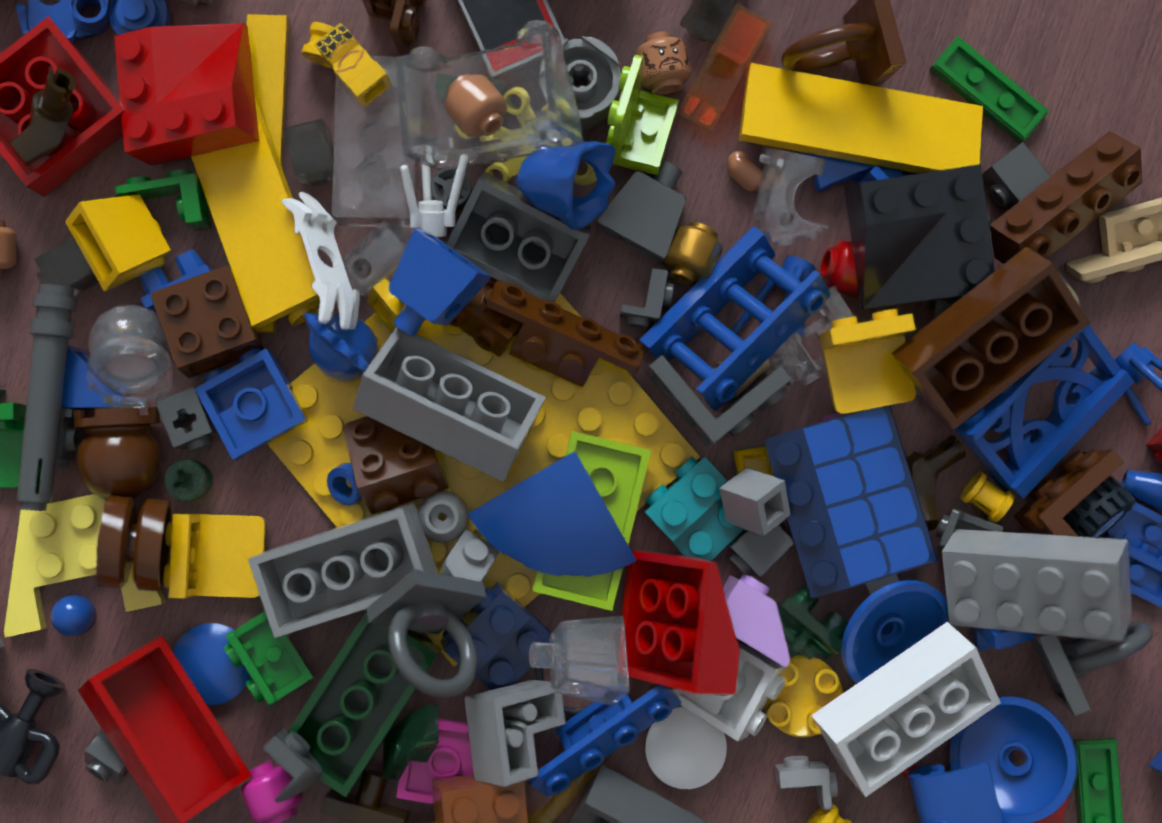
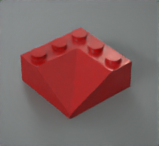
(185, 90)
(95, 106)
(679, 624)

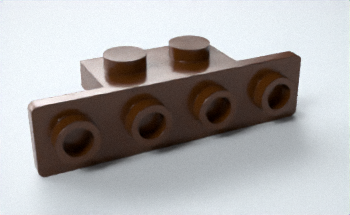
(559, 338)

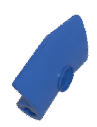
(955, 795)

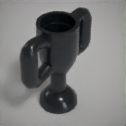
(19, 731)

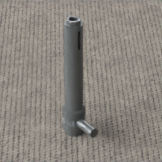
(51, 335)

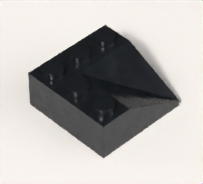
(919, 236)

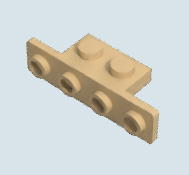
(1128, 242)

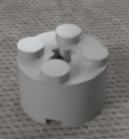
(598, 64)

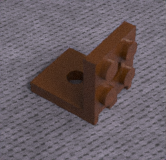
(1059, 496)

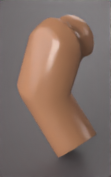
(744, 171)

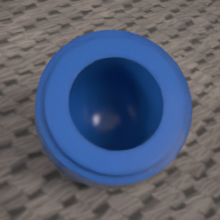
(338, 487)
(73, 615)

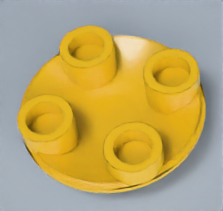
(806, 690)

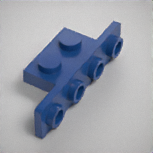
(598, 733)

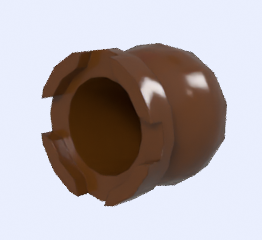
(118, 451)

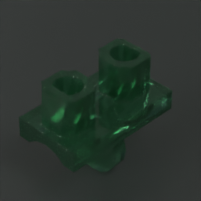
(804, 632)

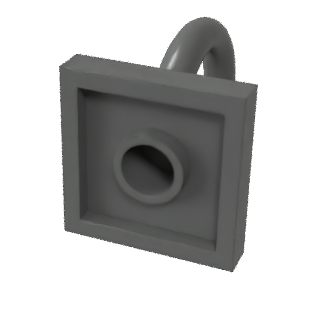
(430, 604)
(1071, 660)

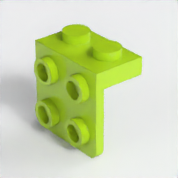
(640, 122)

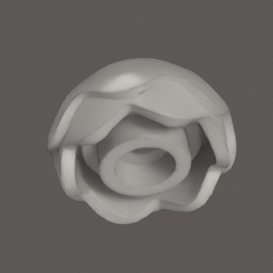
(456, 516)

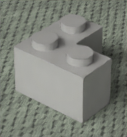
(503, 729)

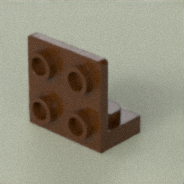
(205, 322)

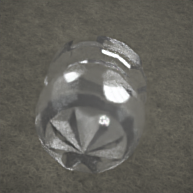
(129, 357)

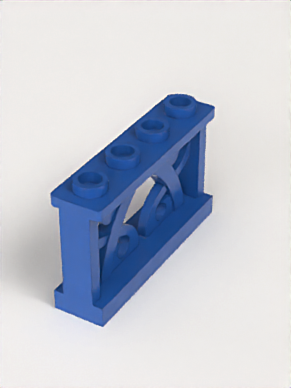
(1037, 453)

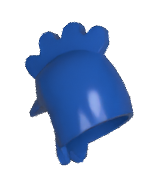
(338, 351)

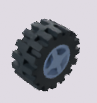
(1100, 509)

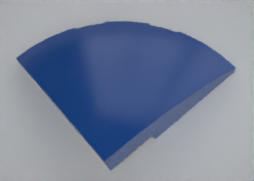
(555, 523)

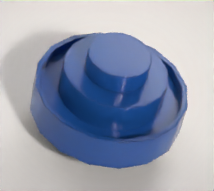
(138, 14)

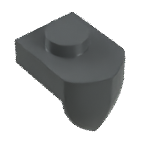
(292, 754)

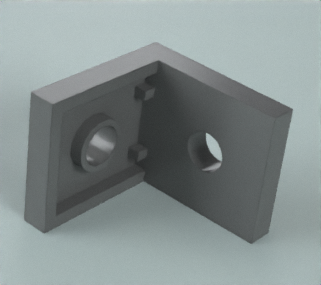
(699, 418)

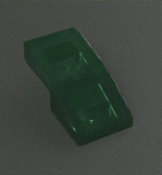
(410, 740)

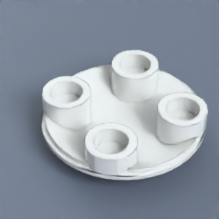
(685, 750)

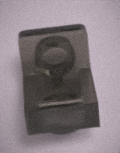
(707, 18)

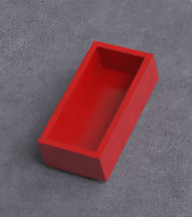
(164, 732)

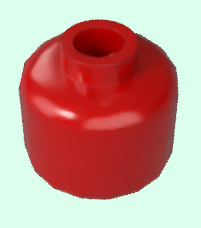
(839, 268)

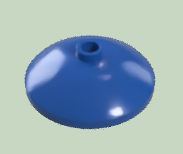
(890, 624)
(1050, 764)

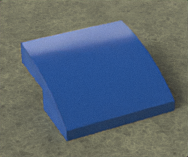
(1144, 534)

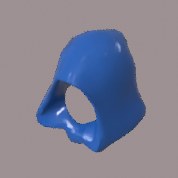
(549, 177)

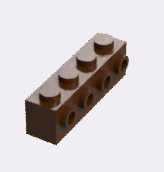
(1069, 199)

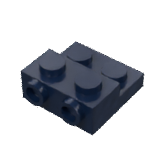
(502, 637)

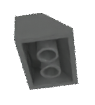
(516, 240)
(617, 799)

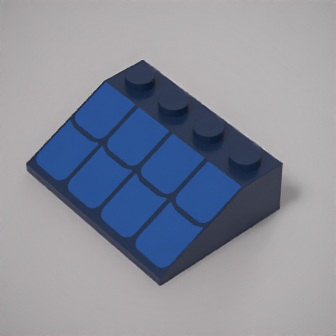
(851, 500)

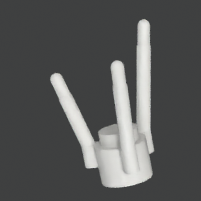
(431, 215)

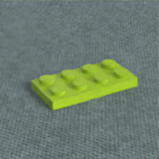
(618, 476)

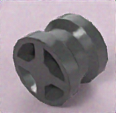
(442, 186)

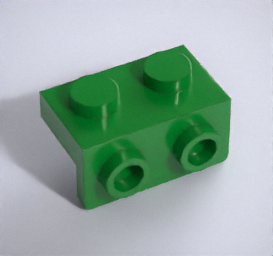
(269, 660)

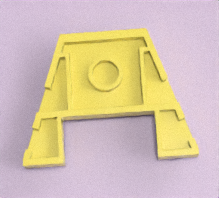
(56, 549)

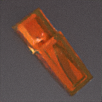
(724, 67)

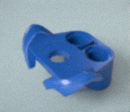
(66, 16)

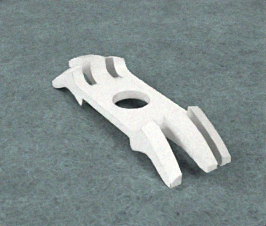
(329, 282)

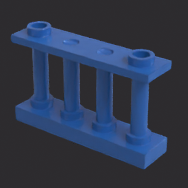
(711, 294)

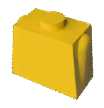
(118, 238)

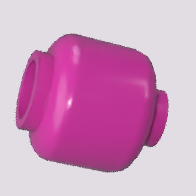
(263, 788)

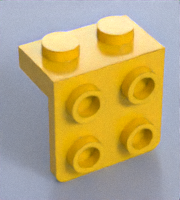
(861, 362)
(213, 555)

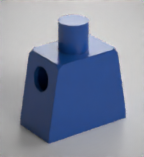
(433, 282)

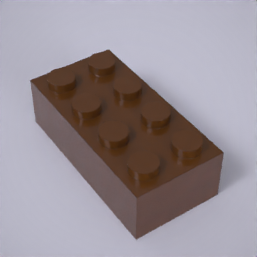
(991, 337)

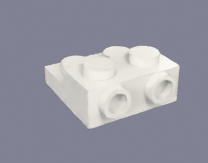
(740, 713)

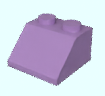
(756, 617)

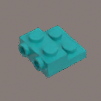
(693, 511)

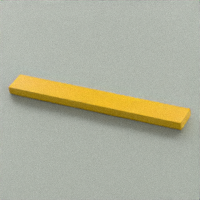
(269, 68)

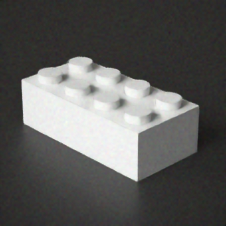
(907, 708)

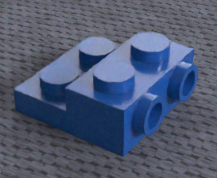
(250, 402)

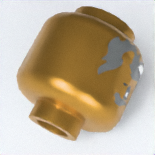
(693, 253)

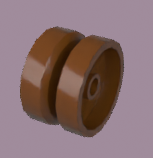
(126, 542)

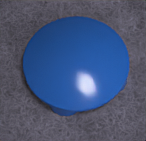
(208, 665)

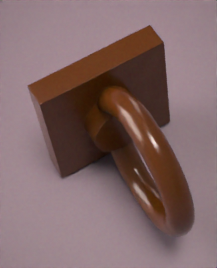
(870, 42)

